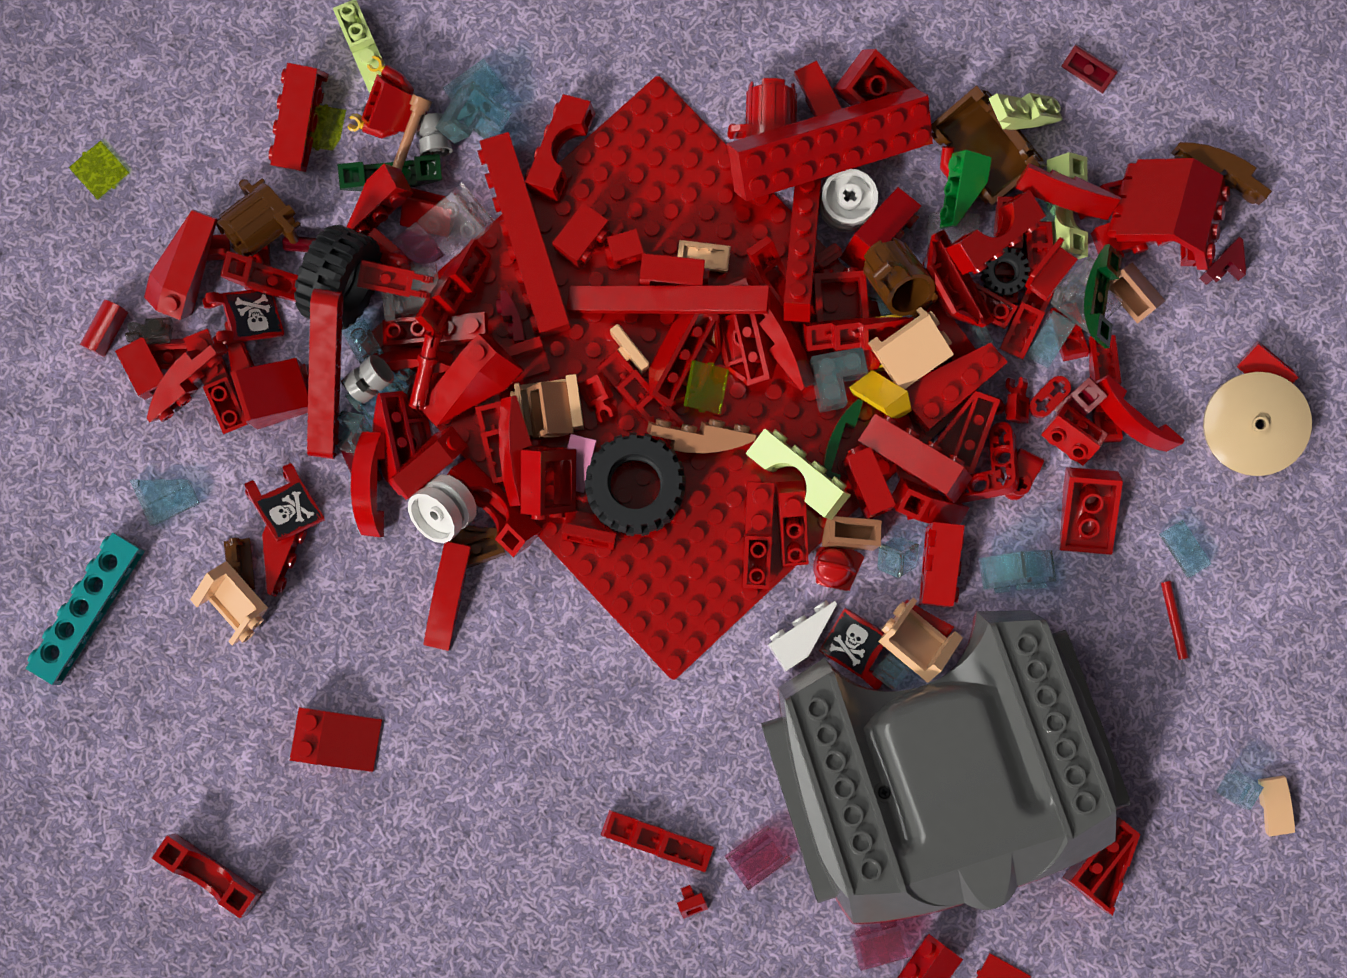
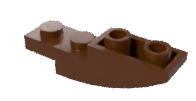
(1235, 170)

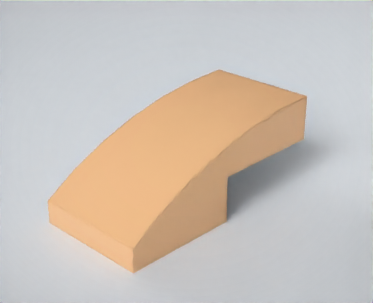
(1277, 806)

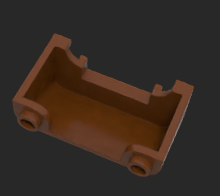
(975, 127)

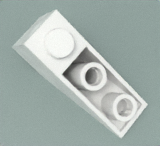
(798, 642)

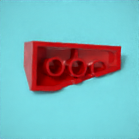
(179, 271)
(471, 379)

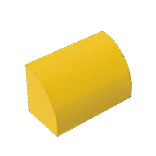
(882, 394)

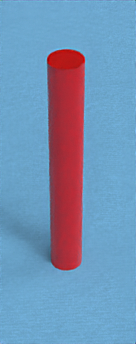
(1174, 619)

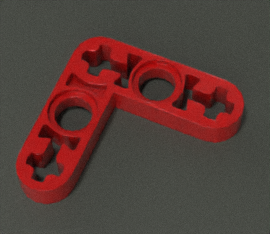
(995, 476)

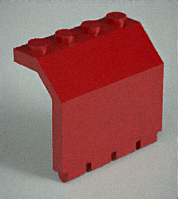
(1171, 202)

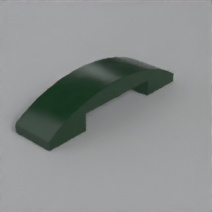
(417, 172)
(1105, 268)
(848, 420)

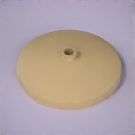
(1232, 419)

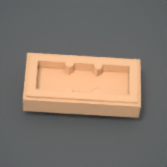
(715, 255)
(628, 349)

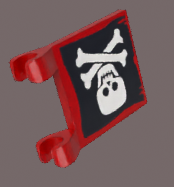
(249, 316)
(287, 507)
(854, 645)

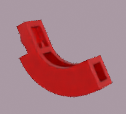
(770, 270)

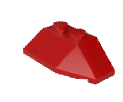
(955, 292)
(688, 340)
(746, 345)
(404, 431)

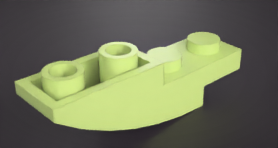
(359, 39)
(1025, 112)

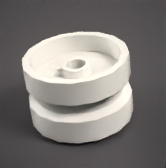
(850, 186)
(442, 508)

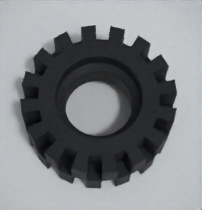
(1020, 273)

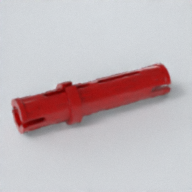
(427, 359)

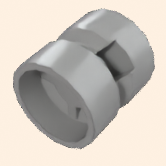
(432, 140)
(368, 379)

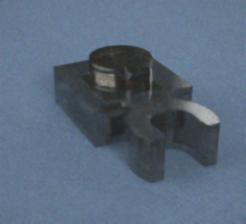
(153, 331)

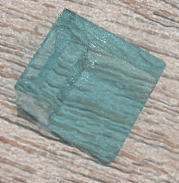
(353, 426)
(898, 556)
(891, 670)
(1239, 789)

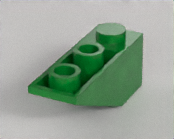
(965, 181)

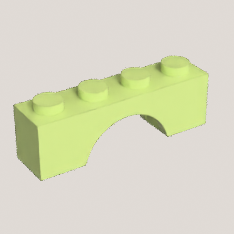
(1064, 225)
(822, 492)

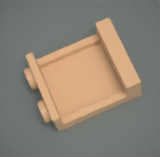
(913, 349)
(574, 401)
(232, 599)
(918, 642)

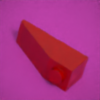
(428, 461)

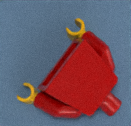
(387, 105)

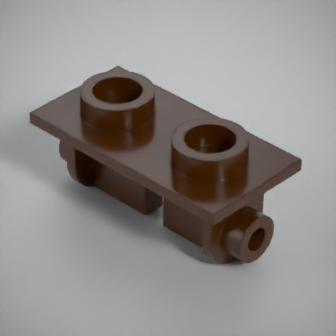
(239, 556)

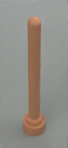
(419, 108)

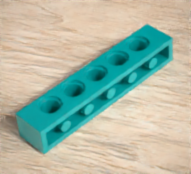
(84, 625)

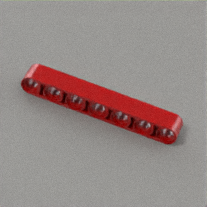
(324, 372)

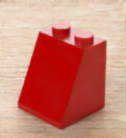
(272, 392)

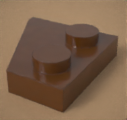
(482, 544)

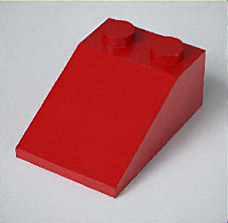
(870, 78)
(1090, 510)
(335, 739)

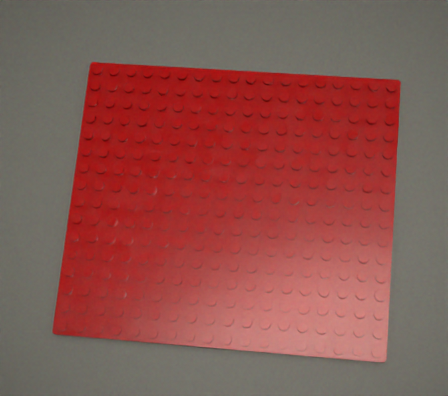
(672, 181)

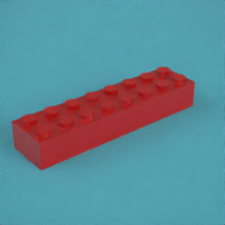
(830, 143)

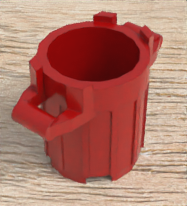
(767, 108)

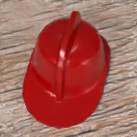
(836, 567)

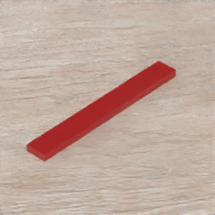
(669, 299)

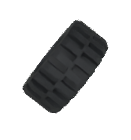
(335, 265)
(635, 449)

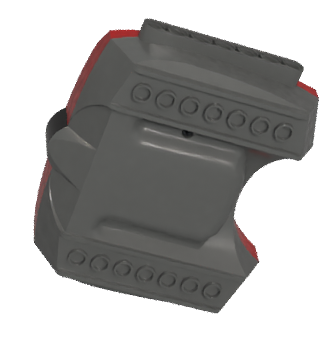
(950, 783)

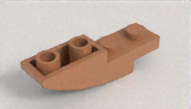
(710, 438)

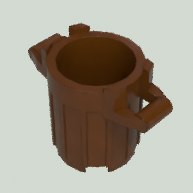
(257, 219)
(899, 278)

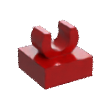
(692, 903)

